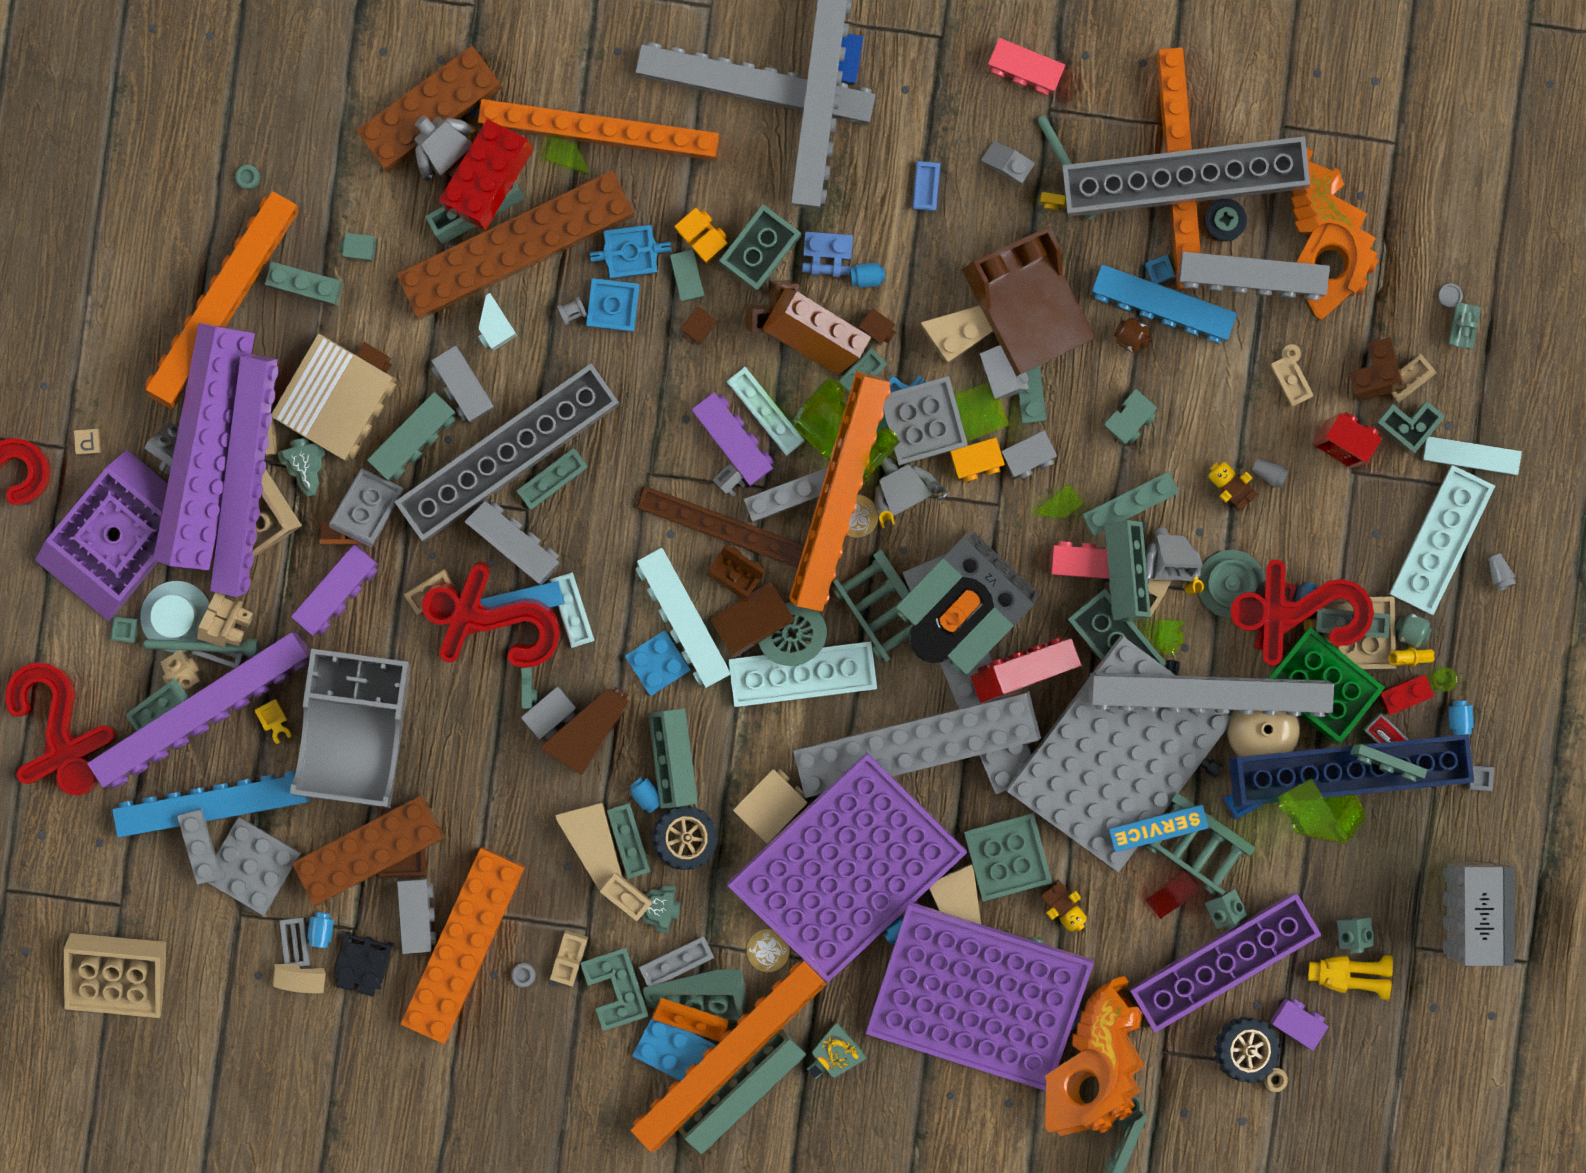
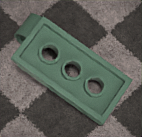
(1132, 1129)

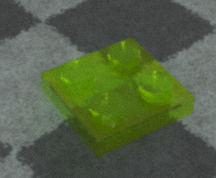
(980, 412)

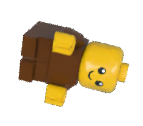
(1233, 488)
(1063, 905)

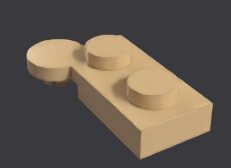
(1291, 377)

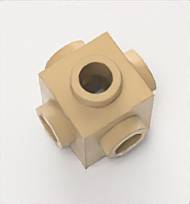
(180, 668)

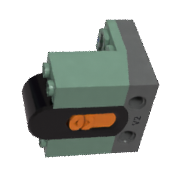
(965, 605)

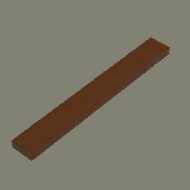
(720, 526)

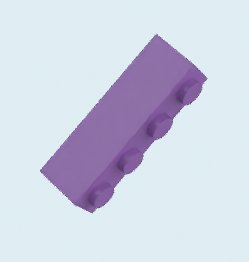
(732, 439)
(335, 590)

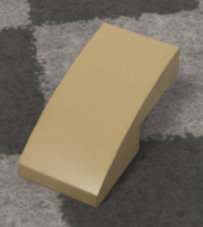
(569, 958)
(294, 979)

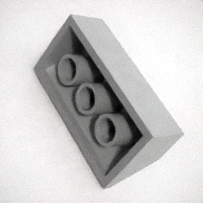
(513, 542)

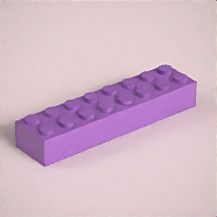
(1224, 962)

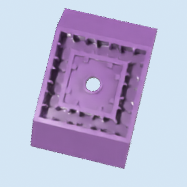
(79, 549)

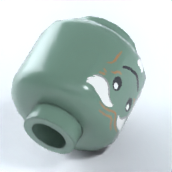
(1413, 630)

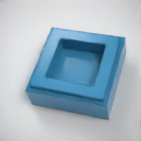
(1160, 270)

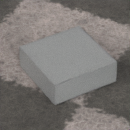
(1482, 778)

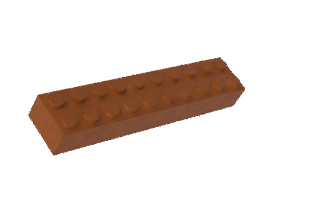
(515, 245)

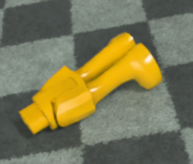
(1336, 970)

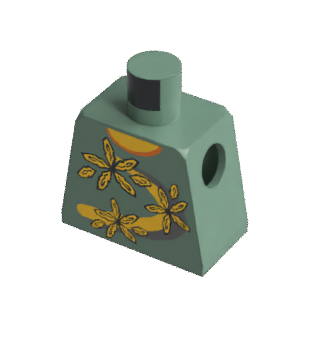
(835, 1053)

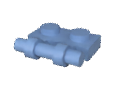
(827, 246)

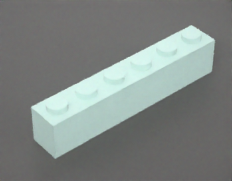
(684, 618)

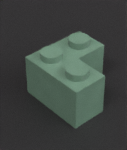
(1412, 431)

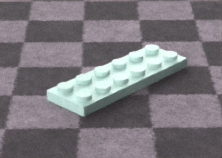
(1441, 540)
(829, 673)

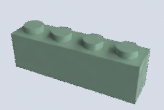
(449, 226)
(412, 437)
(1130, 503)
(1127, 571)
(672, 758)

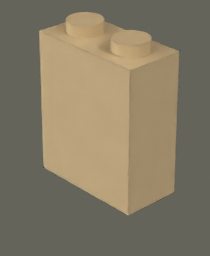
(771, 805)

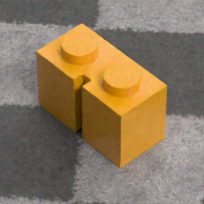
(701, 236)
(977, 459)

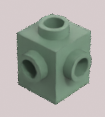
(1226, 910)
(1355, 934)

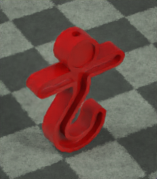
(38, 470)
(1280, 615)
(468, 616)
(62, 751)

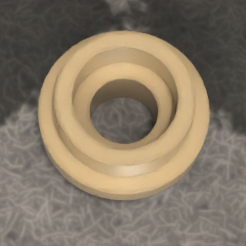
(1283, 1080)

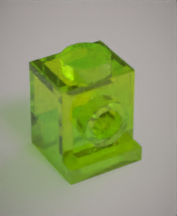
(1170, 636)

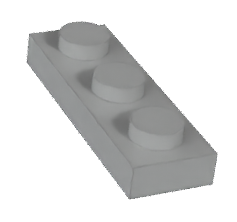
(199, 846)
(676, 962)

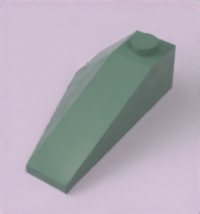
(712, 992)

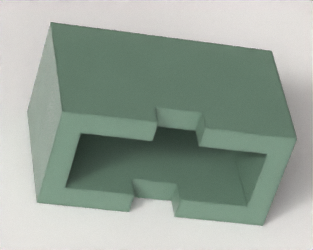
(1136, 412)

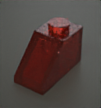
(1172, 894)

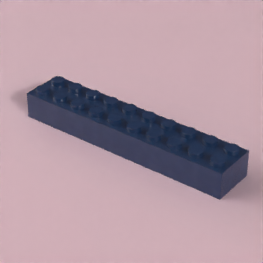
(1337, 773)

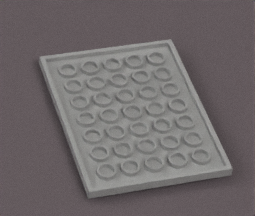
(1112, 762)

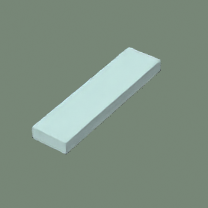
(765, 411)
(1472, 455)

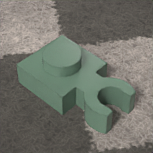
(529, 695)

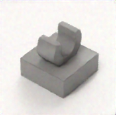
(728, 479)

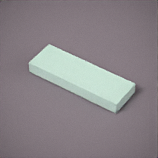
(573, 612)

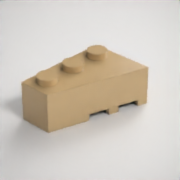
(957, 332)

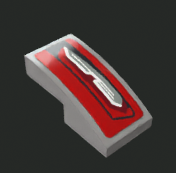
(1383, 731)

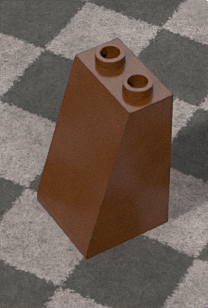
(585, 734)

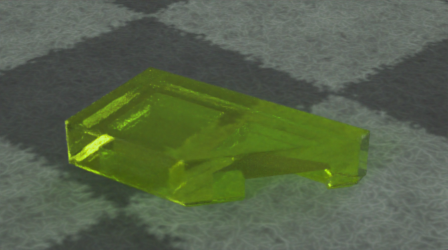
(566, 154)
(1061, 504)

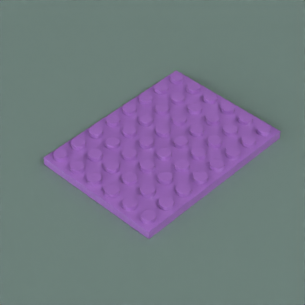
(847, 867)
(979, 996)

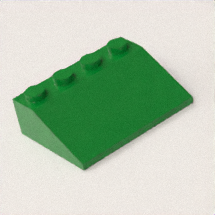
(1354, 688)

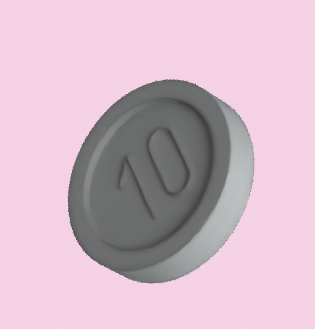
(1450, 295)

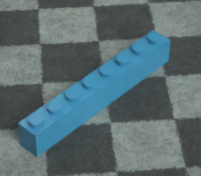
(216, 804)

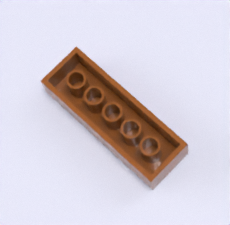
(446, 93)
(368, 850)

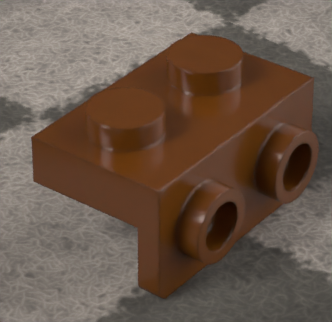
(736, 572)

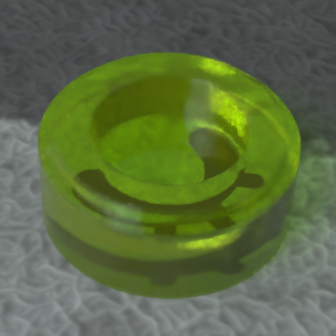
(1444, 679)

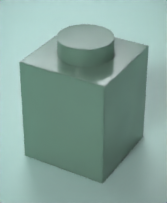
(358, 247)

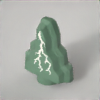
(304, 463)
(662, 909)

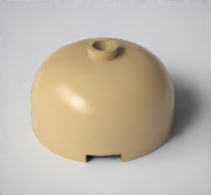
(1248, 736)

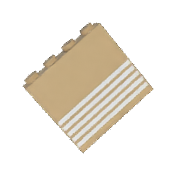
(333, 398)

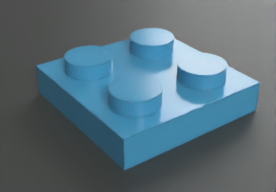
(613, 305)
(657, 663)

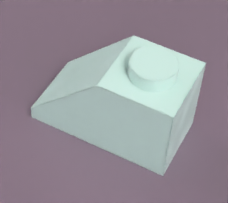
(494, 325)

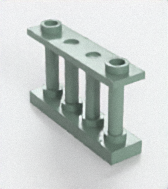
(892, 585)
(1219, 834)

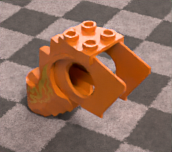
(1332, 227)
(1104, 1055)

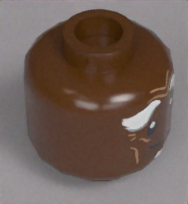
(1132, 335)

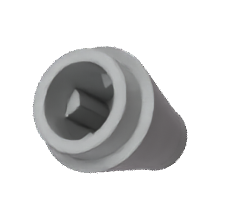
(1271, 472)
(1501, 573)

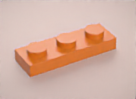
(690, 1019)

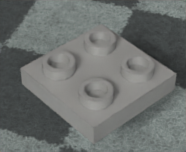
(163, 445)

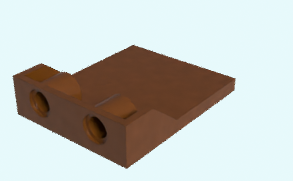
(1029, 301)

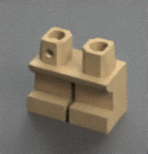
(220, 620)

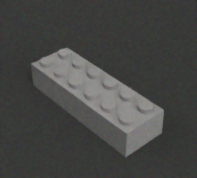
(1253, 274)

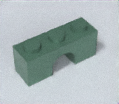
(304, 283)

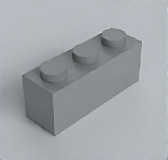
(462, 385)
(416, 915)

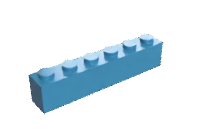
(1163, 303)

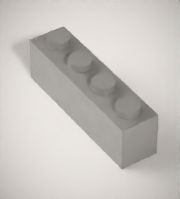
(785, 496)

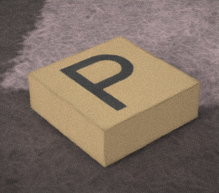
(87, 441)

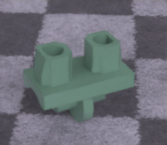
(1464, 325)

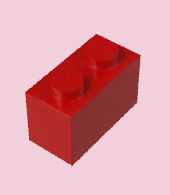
(1405, 694)

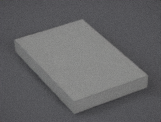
(366, 507)

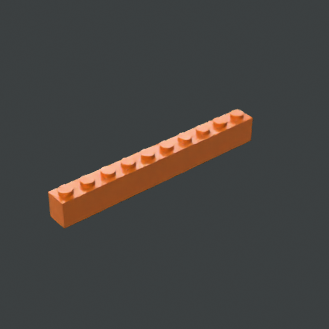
(601, 130)
(1177, 138)
(224, 295)
(839, 491)
(728, 1056)

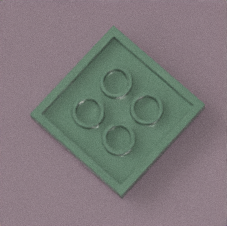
(1007, 857)

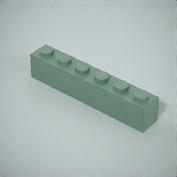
(742, 1091)

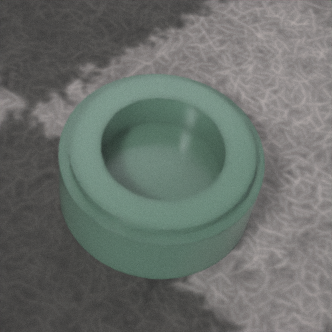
(247, 177)

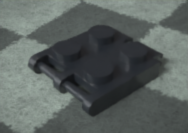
(362, 964)

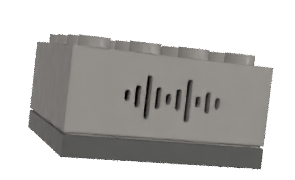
(1479, 913)

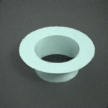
(173, 612)

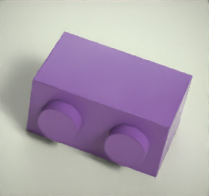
(1299, 1024)

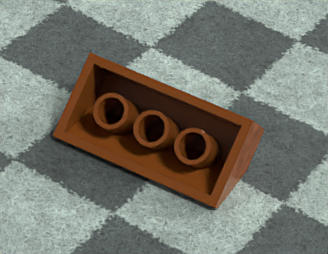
(815, 332)

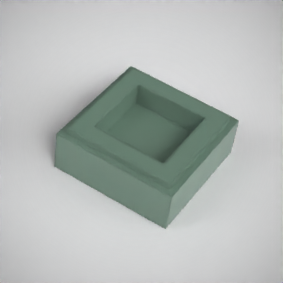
(124, 629)

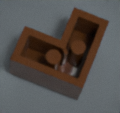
(758, 314)
(1382, 376)

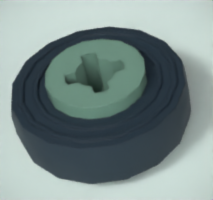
(1216, 220)

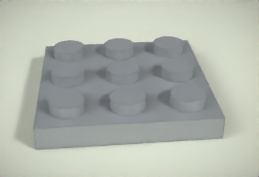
(924, 420)
(253, 865)

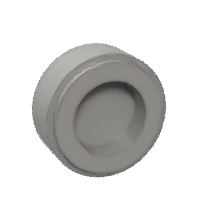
(523, 974)

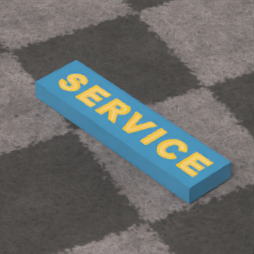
(1158, 828)

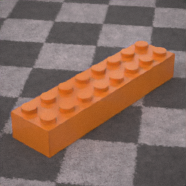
(463, 945)

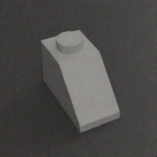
(1008, 163)

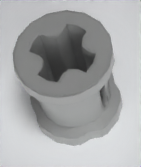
(572, 310)

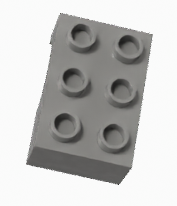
(351, 728)

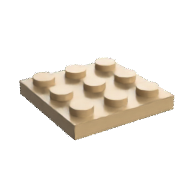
(1370, 651)

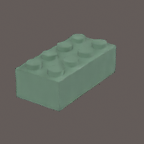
(1100, 632)

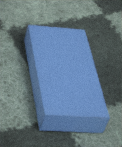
(926, 186)

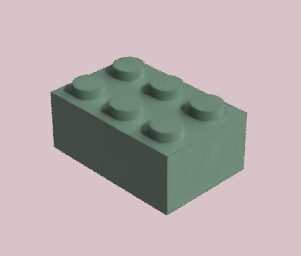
(760, 248)

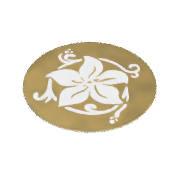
(864, 518)
(767, 951)

